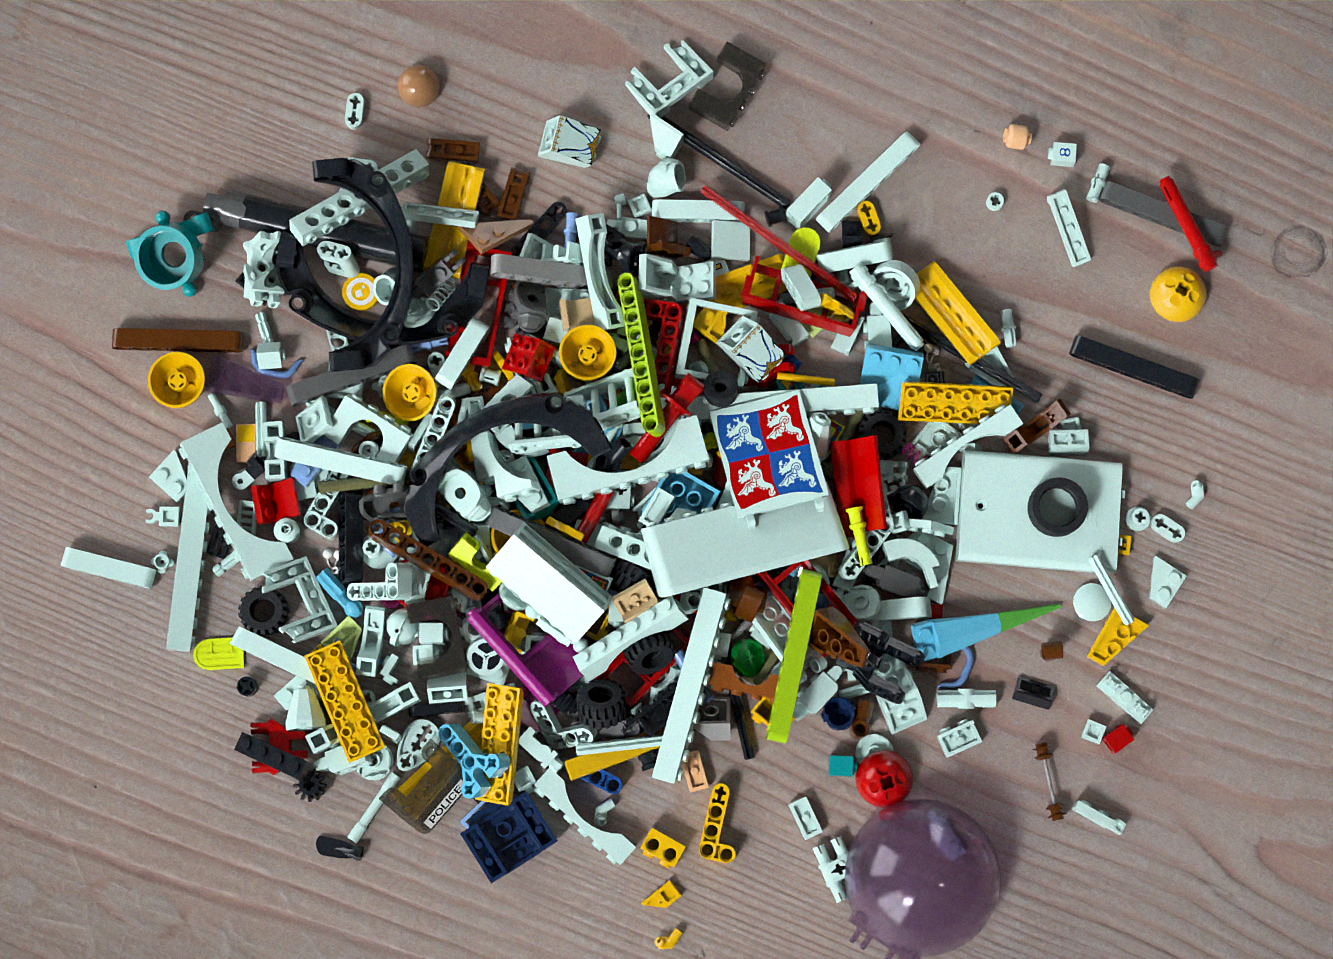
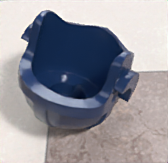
(838, 713)

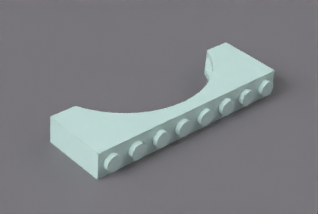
(204, 456)
(577, 481)

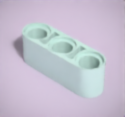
(800, 287)

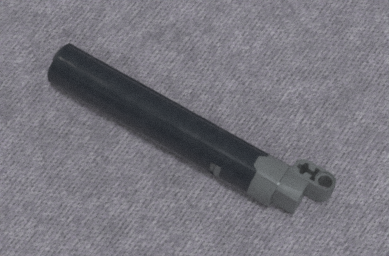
(263, 214)

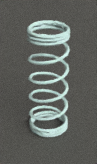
(446, 286)

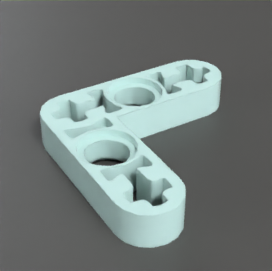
(556, 732)

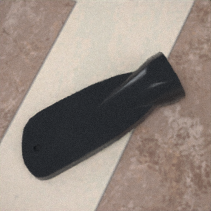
(338, 848)

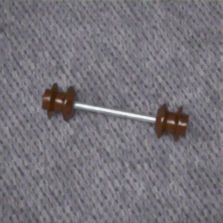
(1043, 754)

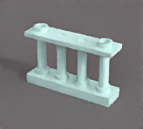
(616, 414)
(521, 445)

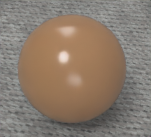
(418, 86)

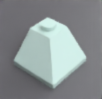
(665, 138)

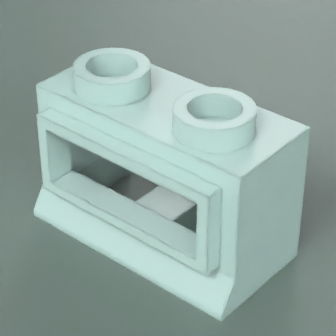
(568, 255)

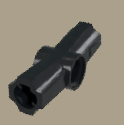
(612, 460)

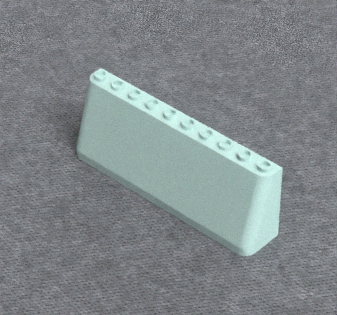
(721, 548)

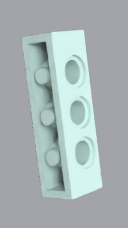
(605, 543)

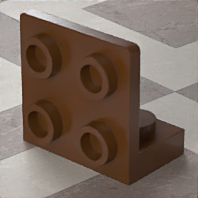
(663, 238)

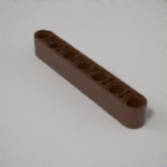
(177, 340)
(432, 568)

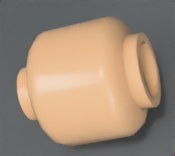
(1017, 136)

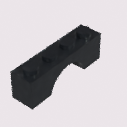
(274, 757)

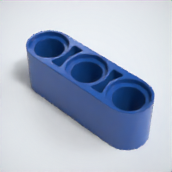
(603, 783)

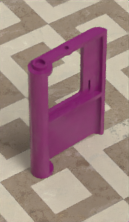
(543, 669)

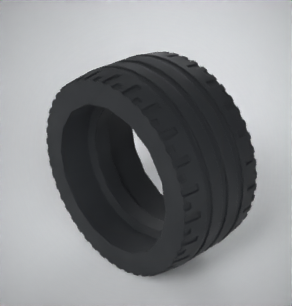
(1075, 492)

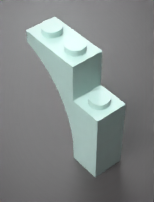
(493, 470)

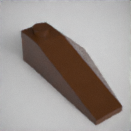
(836, 637)

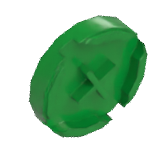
(747, 657)

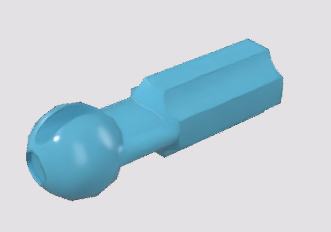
(339, 593)

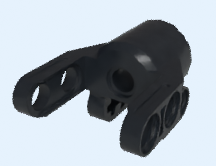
(880, 644)

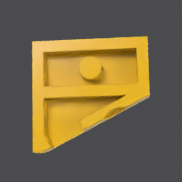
(711, 322)

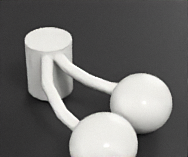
(934, 351)
(327, 553)

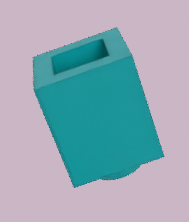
(842, 766)

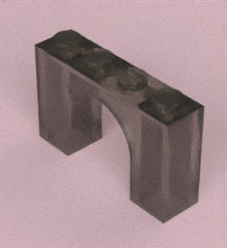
(725, 112)
(452, 659)

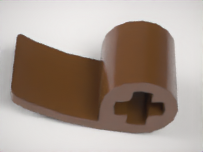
(749, 603)

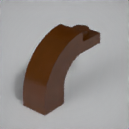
(1037, 426)

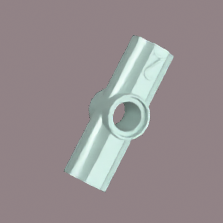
(966, 698)

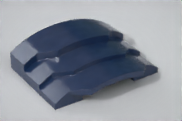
(507, 836)

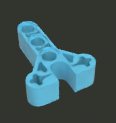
(474, 781)

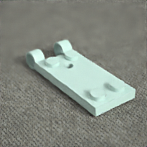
(774, 628)

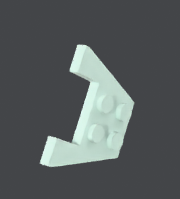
(943, 553)

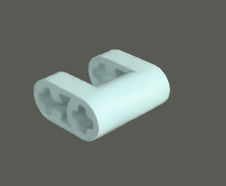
(342, 256)

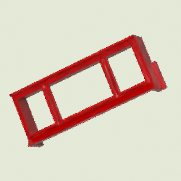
(470, 255)
(793, 313)
(772, 586)
(656, 676)

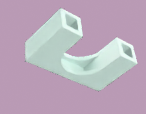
(354, 409)

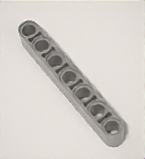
(543, 271)

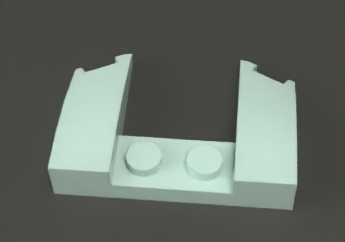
(695, 75)
(300, 572)

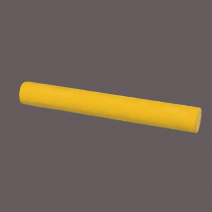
(805, 379)

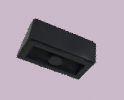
(1033, 693)

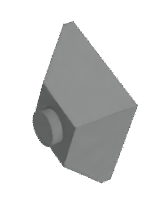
(715, 719)

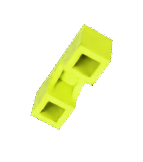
(464, 554)

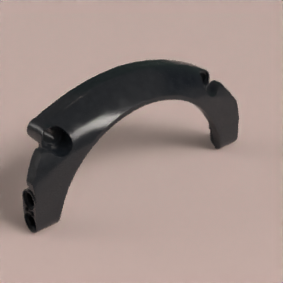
(359, 180)
(327, 314)
(534, 408)

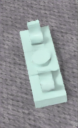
(1124, 697)

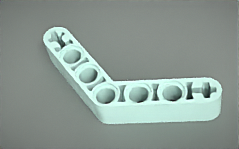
(879, 536)

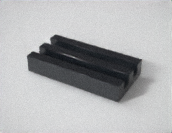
(220, 540)

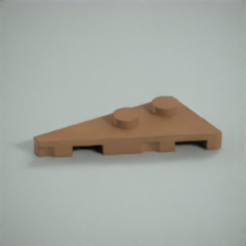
(491, 234)

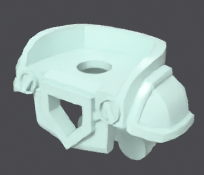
(475, 503)

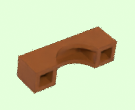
(723, 678)

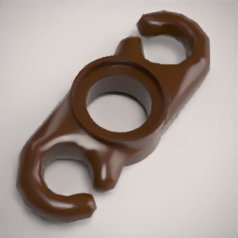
(373, 436)

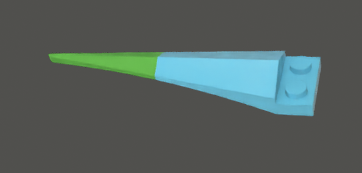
(949, 635)

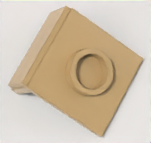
(576, 313)

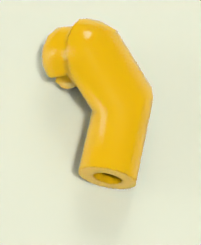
(669, 941)

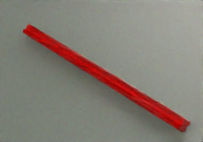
(779, 243)

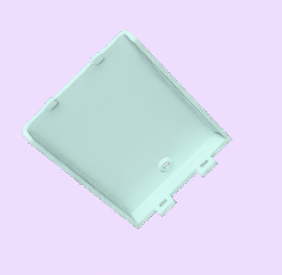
(1002, 528)

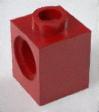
(1118, 738)

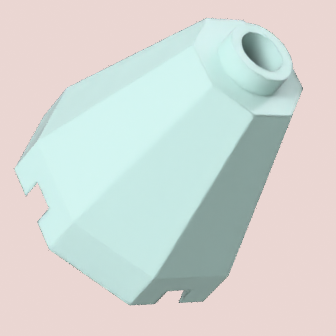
(821, 432)
(305, 711)

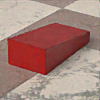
(937, 611)

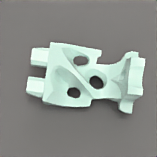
(257, 282)

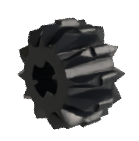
(566, 703)
(314, 790)

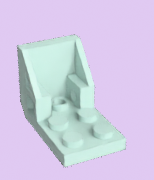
(665, 281)
(911, 710)

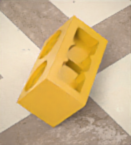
(664, 844)

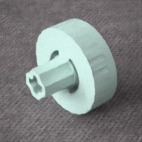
(898, 275)

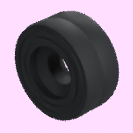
(717, 378)

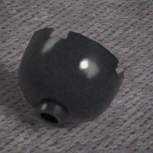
(910, 499)

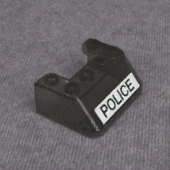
(433, 793)

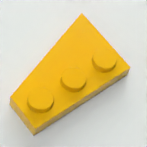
(1114, 638)

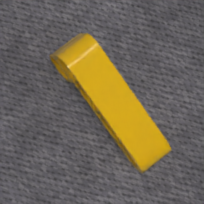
(717, 822)

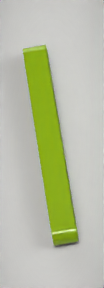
(644, 362)
(794, 656)

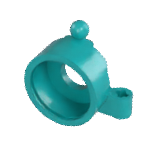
(150, 246)

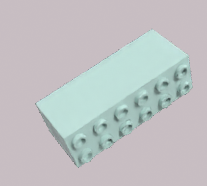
(549, 583)

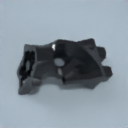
(622, 251)

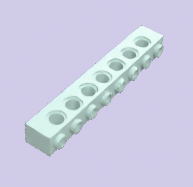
(401, 176)

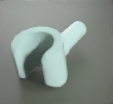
(619, 201)

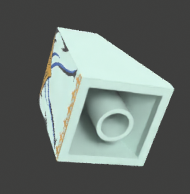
(569, 142)
(751, 348)

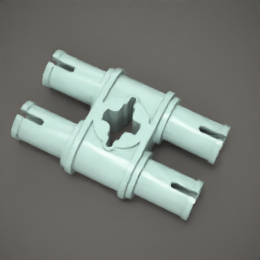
(826, 866)

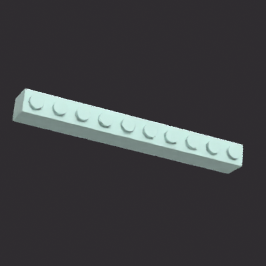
(815, 400)
(188, 568)
(690, 686)

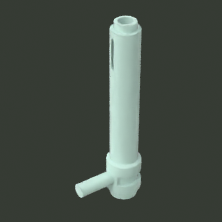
(867, 283)

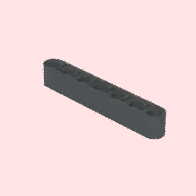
(1158, 212)
(333, 382)
(572, 549)

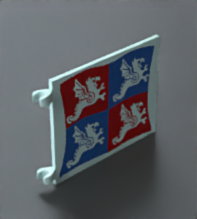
(769, 455)

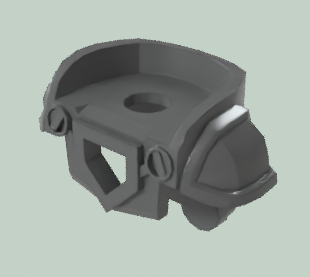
(529, 315)
(377, 504)

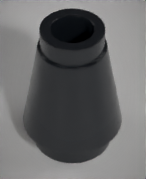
(698, 248)

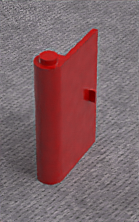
(858, 482)

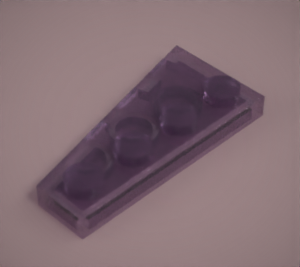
(241, 382)

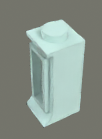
(789, 328)

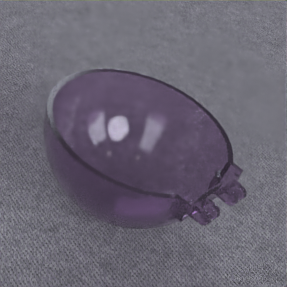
(921, 879)

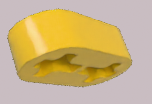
(865, 220)

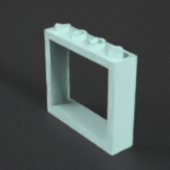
(687, 330)

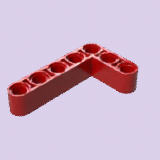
(666, 340)

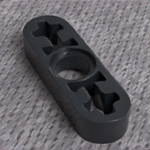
(436, 709)

